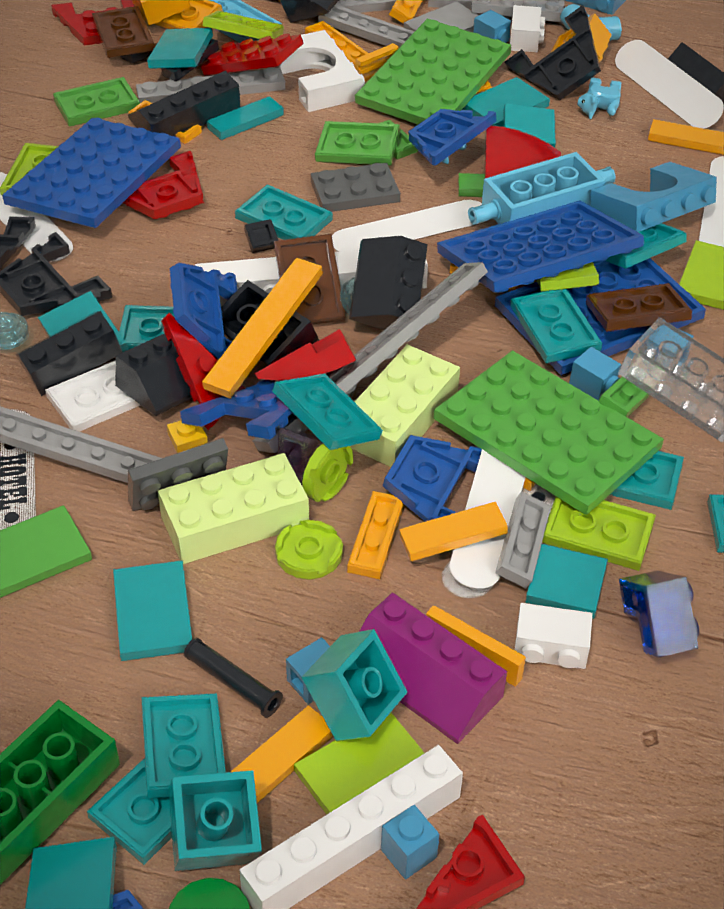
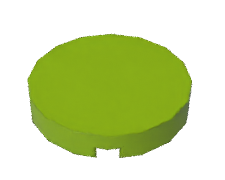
(326, 472)
(309, 549)

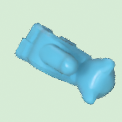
(600, 97)

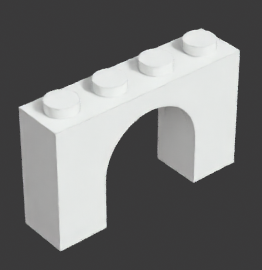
(327, 88)

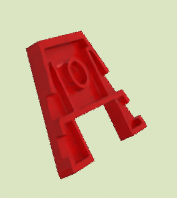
(82, 24)
(169, 192)

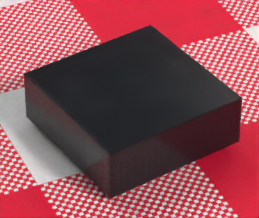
(260, 235)

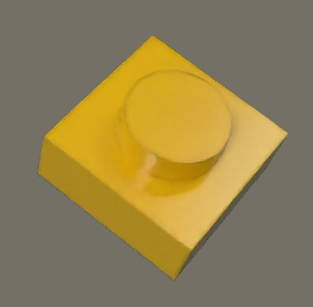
(186, 436)

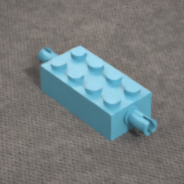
(538, 188)

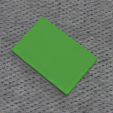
(96, 101)
(357, 142)
(39, 549)

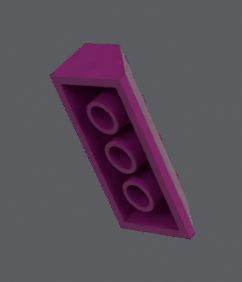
(443, 675)

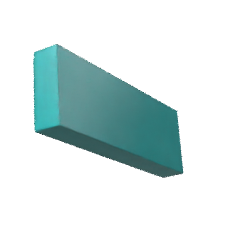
(245, 118)

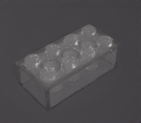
(679, 375)

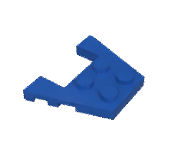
(198, 303)
(252, 402)
(428, 474)

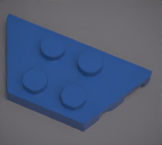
(447, 132)

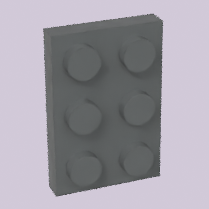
(355, 187)
(173, 470)

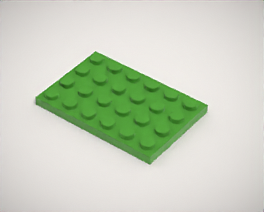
(433, 72)
(549, 431)

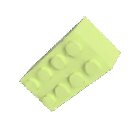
(405, 400)
(232, 507)

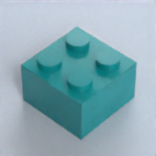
(354, 685)
(214, 820)

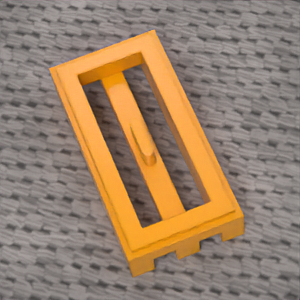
(370, 69)

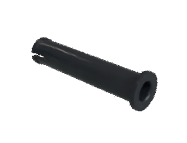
(234, 677)

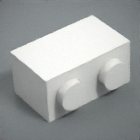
(527, 28)
(553, 635)

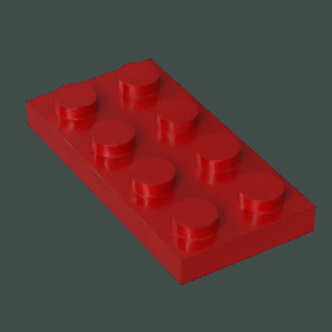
(252, 54)

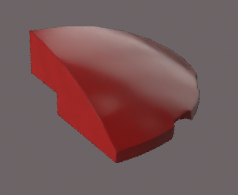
(513, 149)
(311, 359)

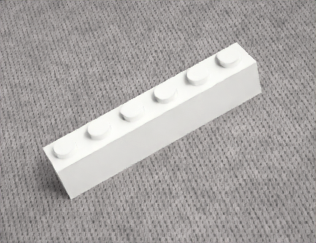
(348, 833)

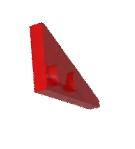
(193, 361)
(475, 874)

